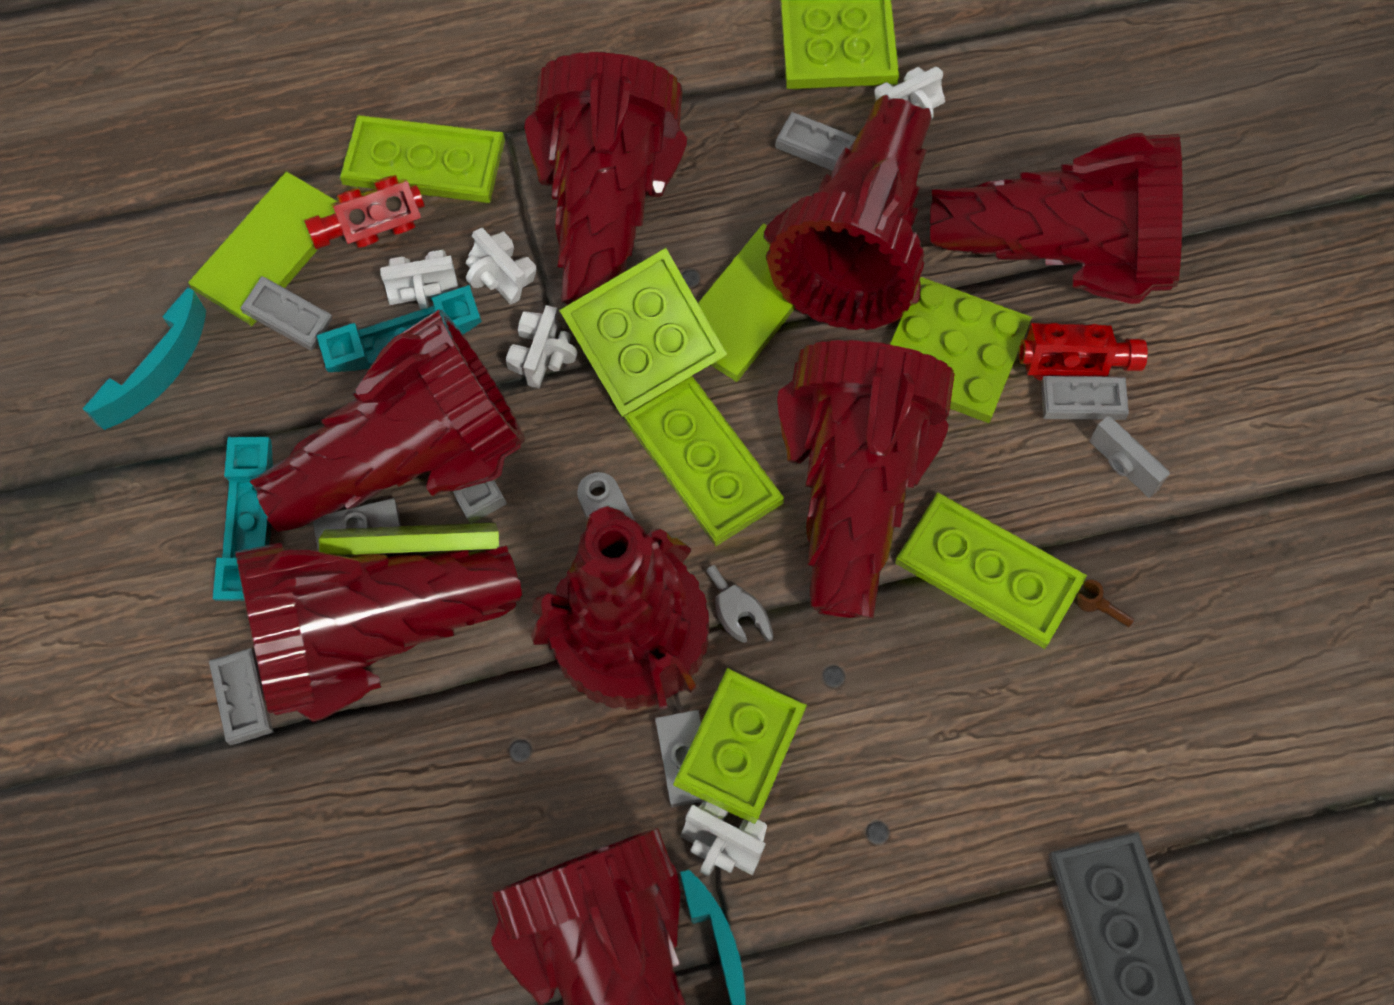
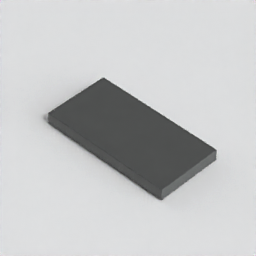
(1119, 924)

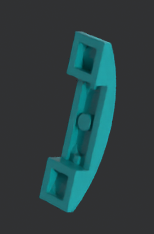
(357, 349)
(157, 371)
(245, 520)
(703, 908)

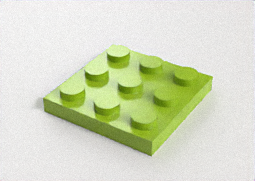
(838, 43)
(643, 332)
(968, 335)

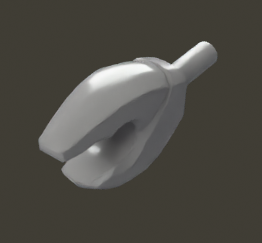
(735, 603)

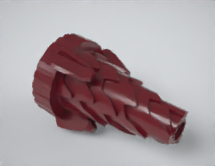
(602, 140)
(1106, 210)
(851, 245)
(413, 413)
(871, 430)
(332, 615)
(626, 615)
(595, 927)

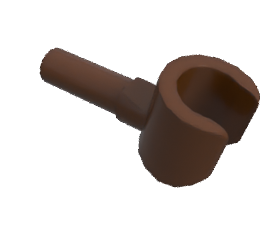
(1101, 604)

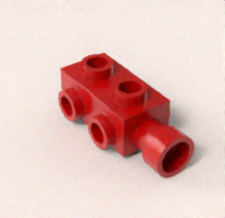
(376, 214)
(1078, 351)

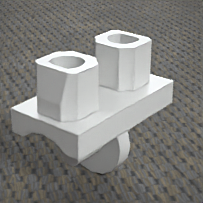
(918, 88)
(493, 267)
(420, 279)
(545, 346)
(721, 842)

